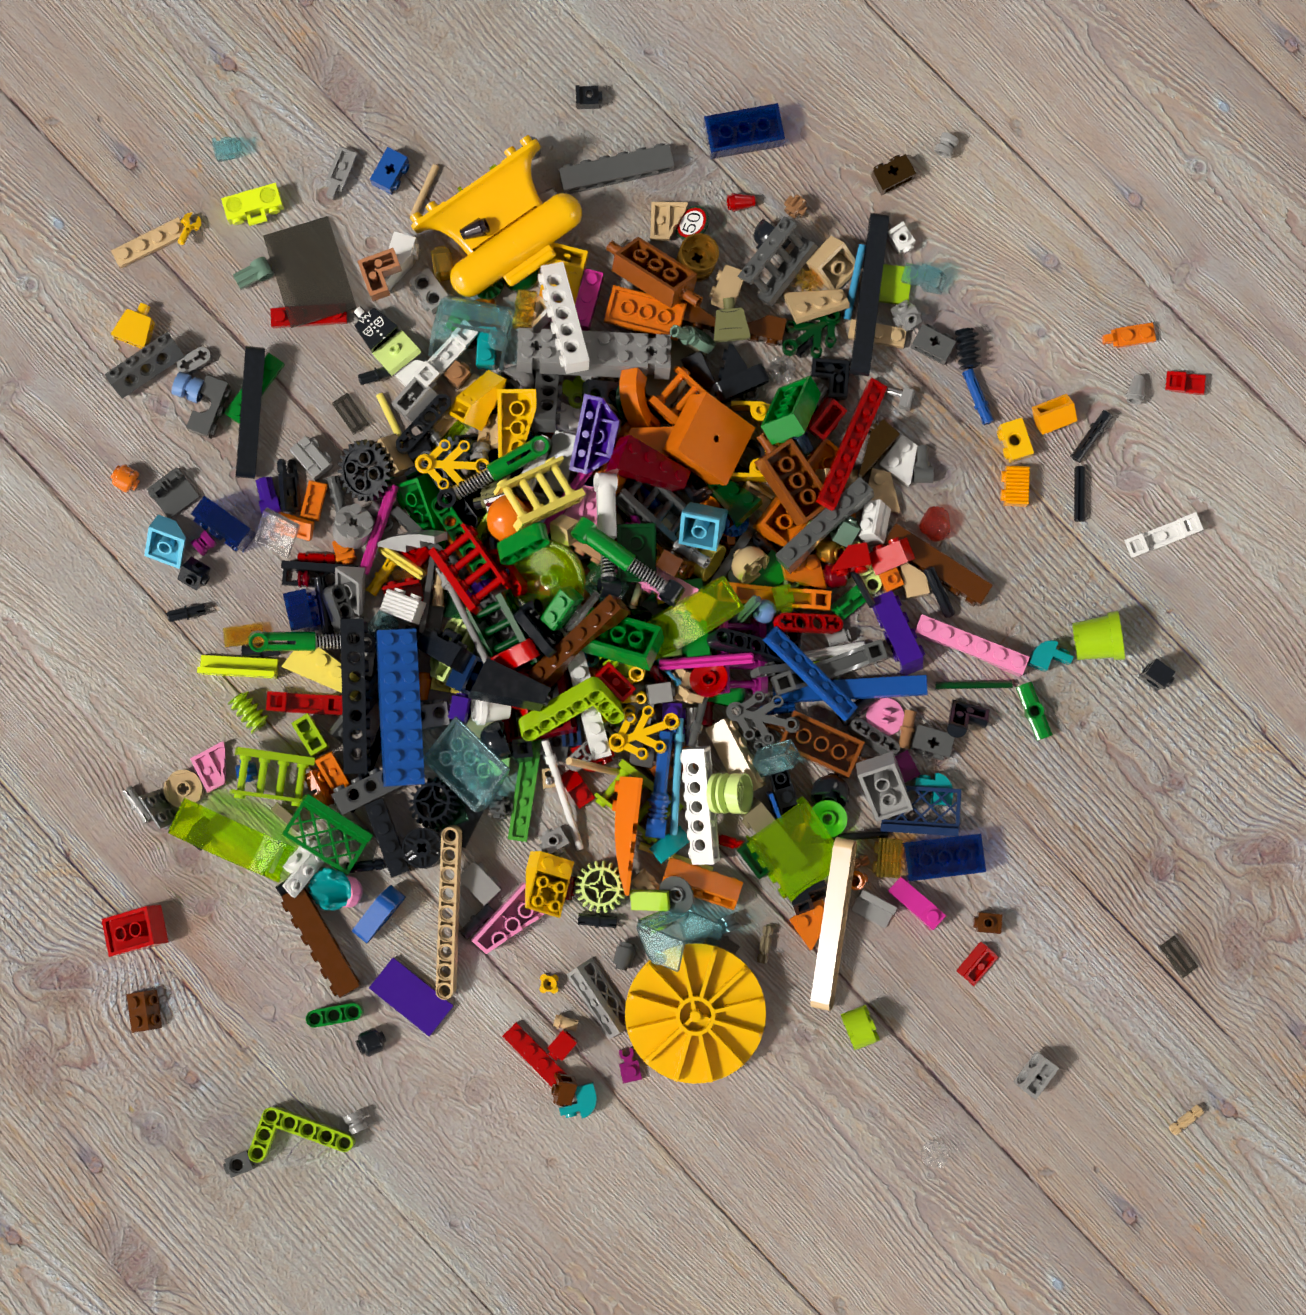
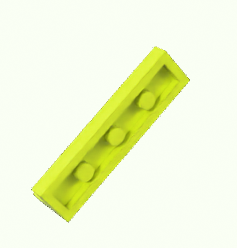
(238, 666)

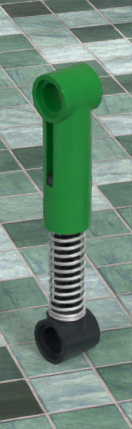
(495, 470)
(589, 534)
(301, 641)

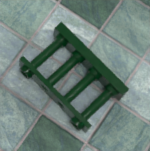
(509, 605)

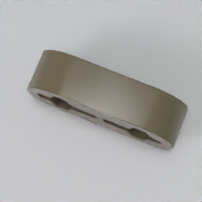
(285, 815)

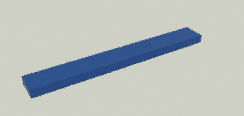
(866, 688)

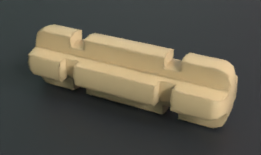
(1185, 1120)

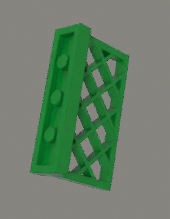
(332, 818)

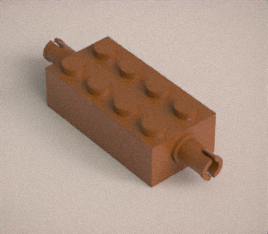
(654, 272)
(790, 479)
(823, 744)

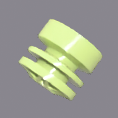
(729, 793)

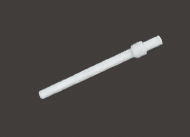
(551, 759)

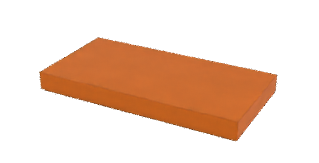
(642, 312)

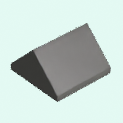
(354, 582)

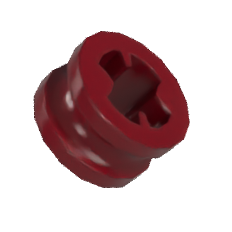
(303, 579)

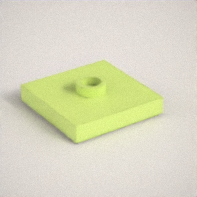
(396, 352)

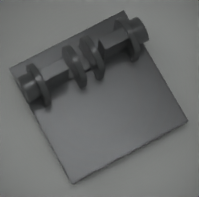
(172, 493)
(158, 808)

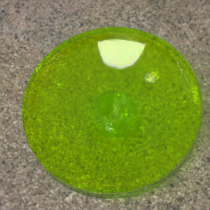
(549, 571)

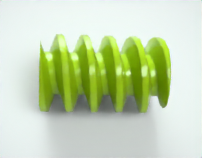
(248, 711)

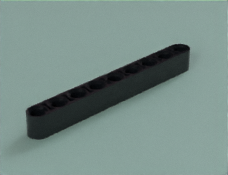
(869, 294)

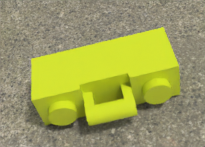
(252, 202)

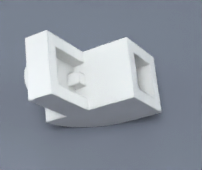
(405, 374)

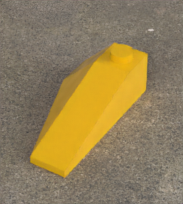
(515, 418)

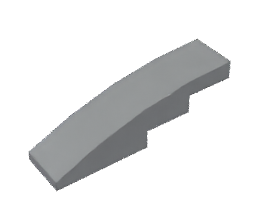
(412, 540)

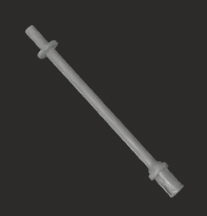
(462, 611)

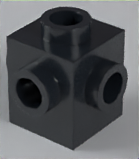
(194, 573)

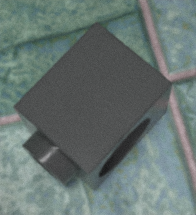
(247, 1164)

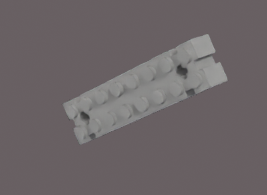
(606, 352)

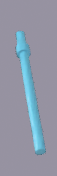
(678, 737)

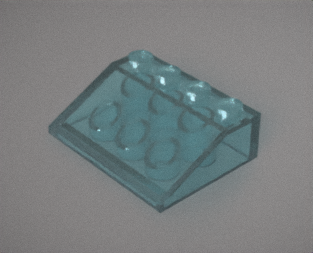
(467, 765)

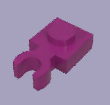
(629, 1069)

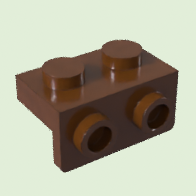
(144, 1011)

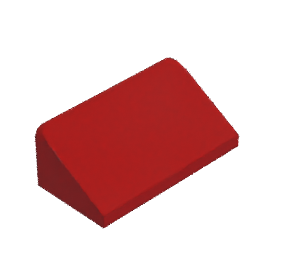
(615, 681)
(977, 963)

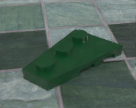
(737, 500)

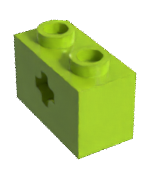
(310, 735)

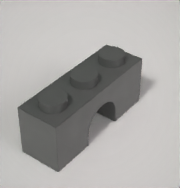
(206, 423)

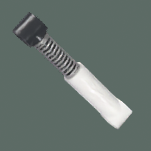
(605, 488)

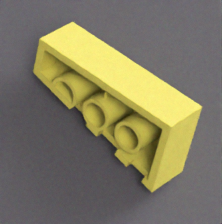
(319, 668)

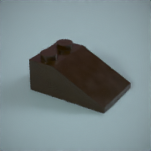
(880, 440)

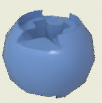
(765, 611)

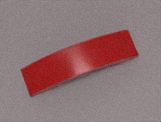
(304, 703)

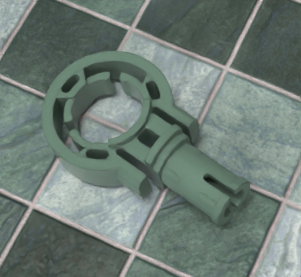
(694, 337)

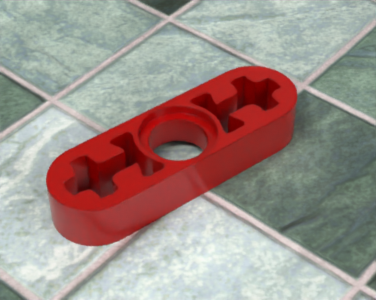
(515, 576)

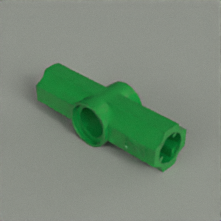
(1038, 723)

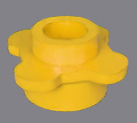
(545, 979)

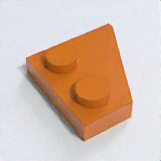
(807, 574)

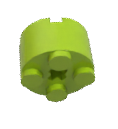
(860, 1027)

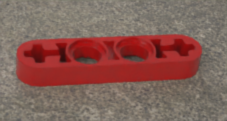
(808, 626)

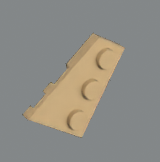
(814, 304)

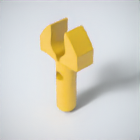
(188, 227)

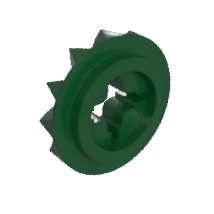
(492, 292)

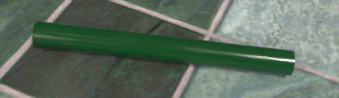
(974, 684)

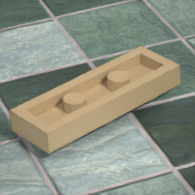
(884, 335)

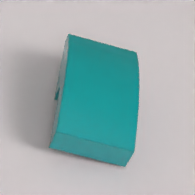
(670, 845)

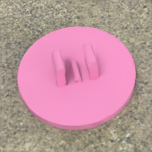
(885, 716)

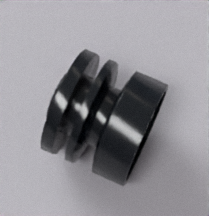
(411, 850)

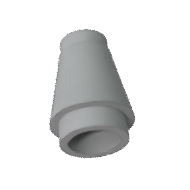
(1136, 391)

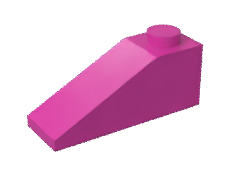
(917, 903)

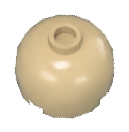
(747, 563)

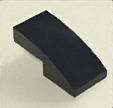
(805, 899)

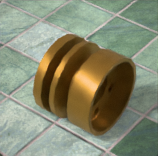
(700, 249)

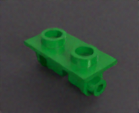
(848, 603)

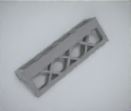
(597, 1000)

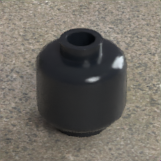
(370, 1042)

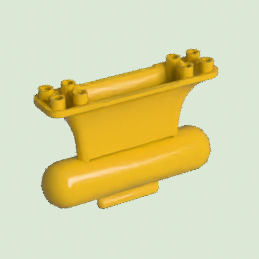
(517, 221)

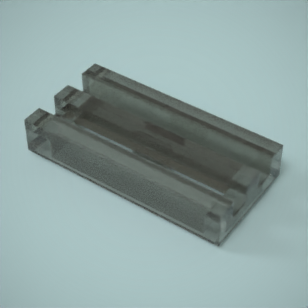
(358, 426)
(1167, 943)

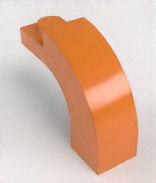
(633, 399)

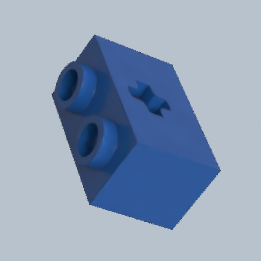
(390, 160)

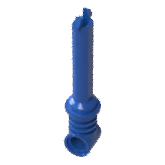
(659, 798)

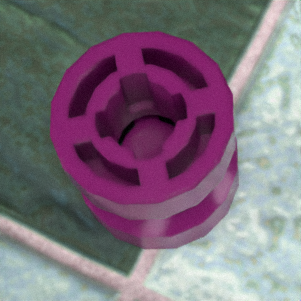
(200, 546)

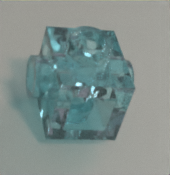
(382, 621)

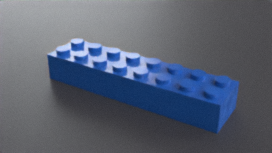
(399, 707)

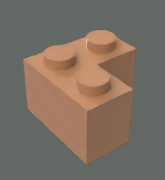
(375, 269)

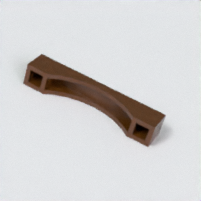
(767, 329)
(602, 618)

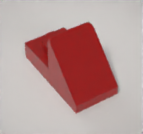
(417, 556)
(577, 788)

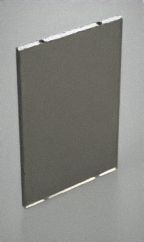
(309, 272)

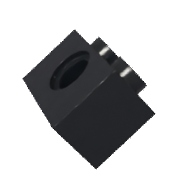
(1157, 675)

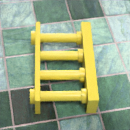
(540, 511)

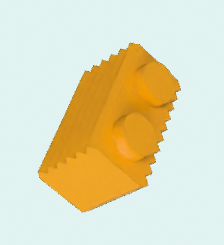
(1015, 486)

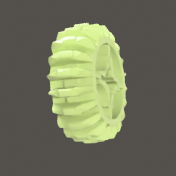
(584, 884)

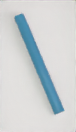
(855, 280)

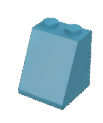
(702, 526)

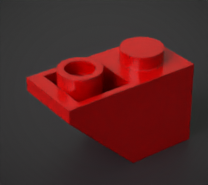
(854, 558)

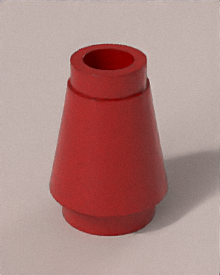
(740, 201)

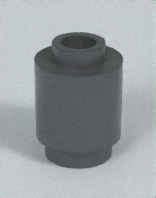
(624, 955)

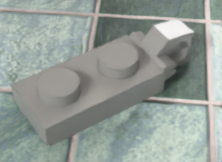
(340, 171)

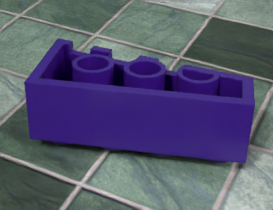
(898, 633)

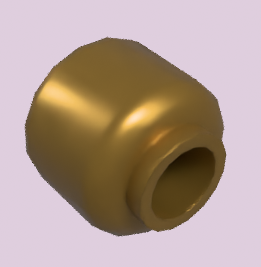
(828, 550)

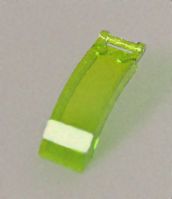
(696, 615)
(229, 839)

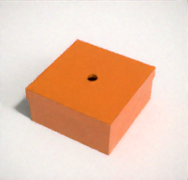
(708, 438)

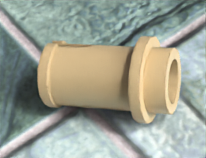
(565, 1023)

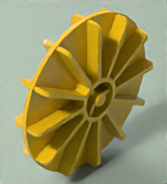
(698, 1019)

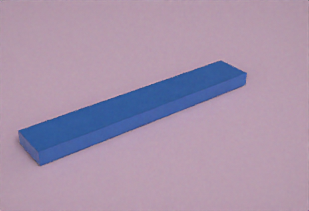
(810, 673)

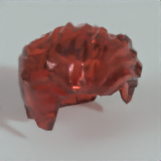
(935, 523)

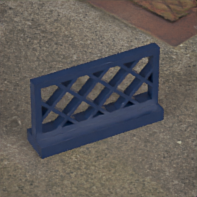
(926, 827)

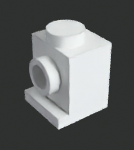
(899, 245)

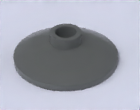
(678, 903)

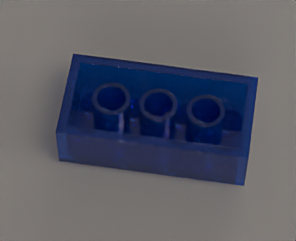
(744, 131)
(943, 857)

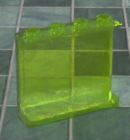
(794, 850)

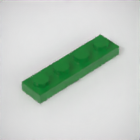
(272, 367)

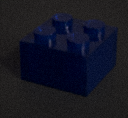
(301, 611)

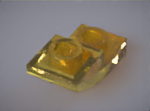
(524, 309)
(239, 635)

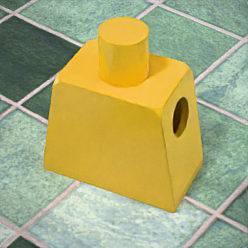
(135, 327)

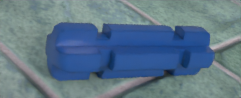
(787, 707)

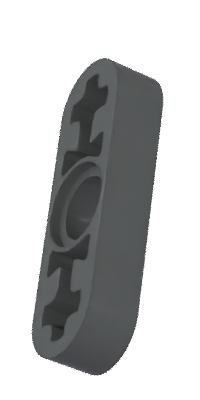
(864, 726)

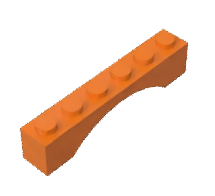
(804, 598)

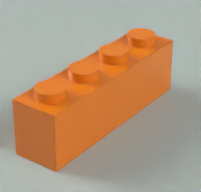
(706, 884)

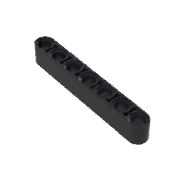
(250, 412)

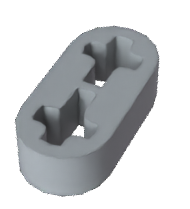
(197, 364)

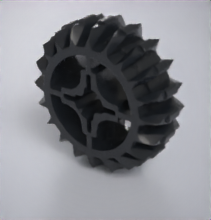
(434, 819)

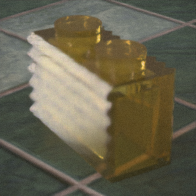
(442, 263)
(888, 858)

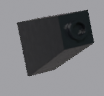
(507, 687)

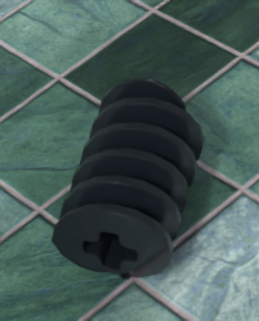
(967, 348)

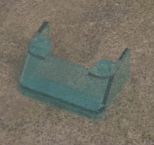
(473, 316)
(667, 933)

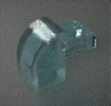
(926, 276)

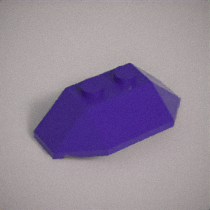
(594, 435)

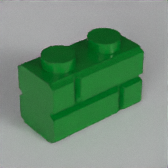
(562, 608)

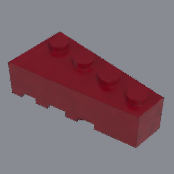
(644, 464)

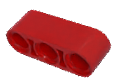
(517, 654)

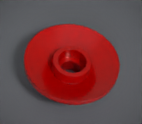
(701, 675)

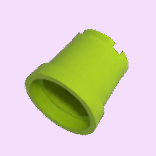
(1099, 638)

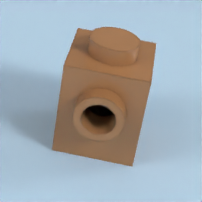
(457, 374)

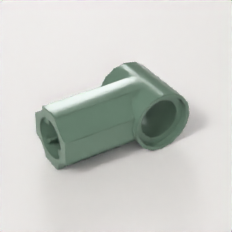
(257, 271)

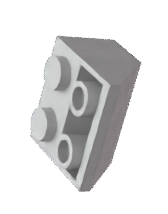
(414, 400)

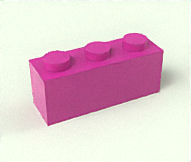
(588, 297)

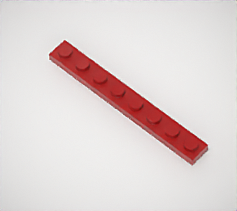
(851, 444)

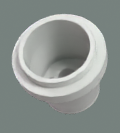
(485, 712)

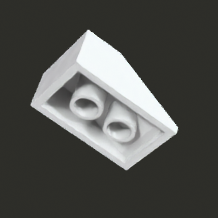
(407, 252)

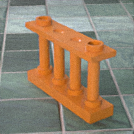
(657, 402)

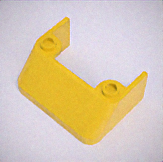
(758, 412)

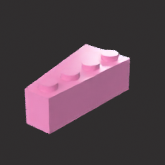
(506, 921)

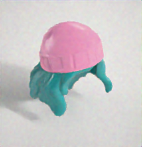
(334, 889)

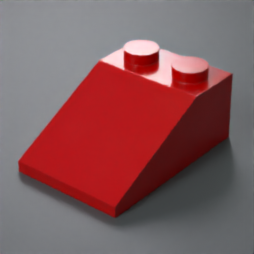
(135, 930)

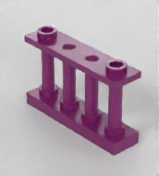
(756, 684)

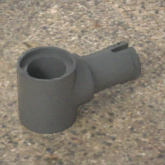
(923, 470)

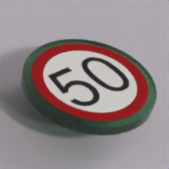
(693, 221)

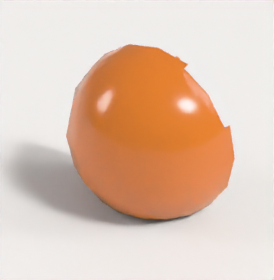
(502, 517)

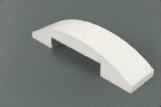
(445, 356)
(1163, 535)

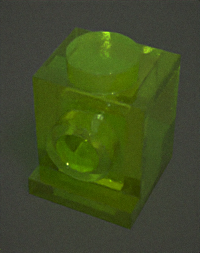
(783, 598)

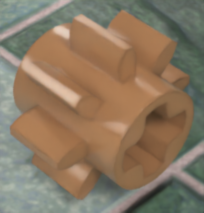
(795, 206)

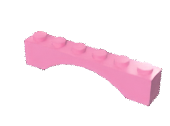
(960, 640)

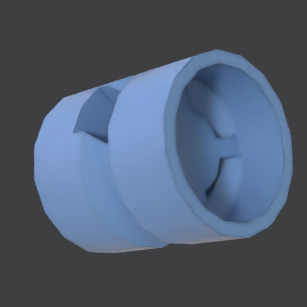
(186, 386)

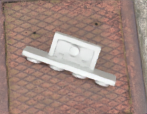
(304, 864)

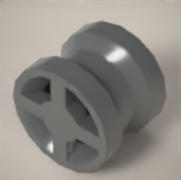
(729, 923)

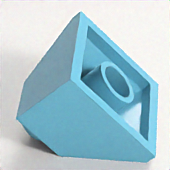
(165, 542)

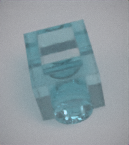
(226, 149)

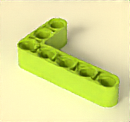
(568, 705)
(298, 1129)

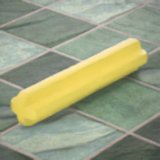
(402, 562)

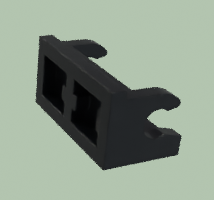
(697, 489)

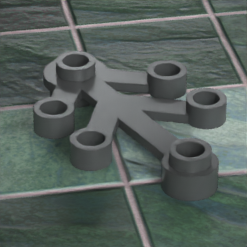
(759, 717)

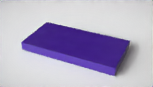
(411, 996)

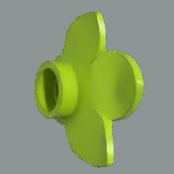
(574, 390)

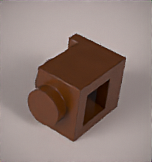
(996, 923)
(564, 1089)

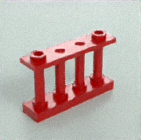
(451, 571)

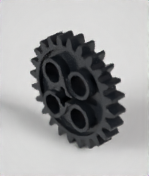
(374, 484)

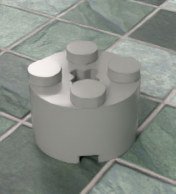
(352, 526)

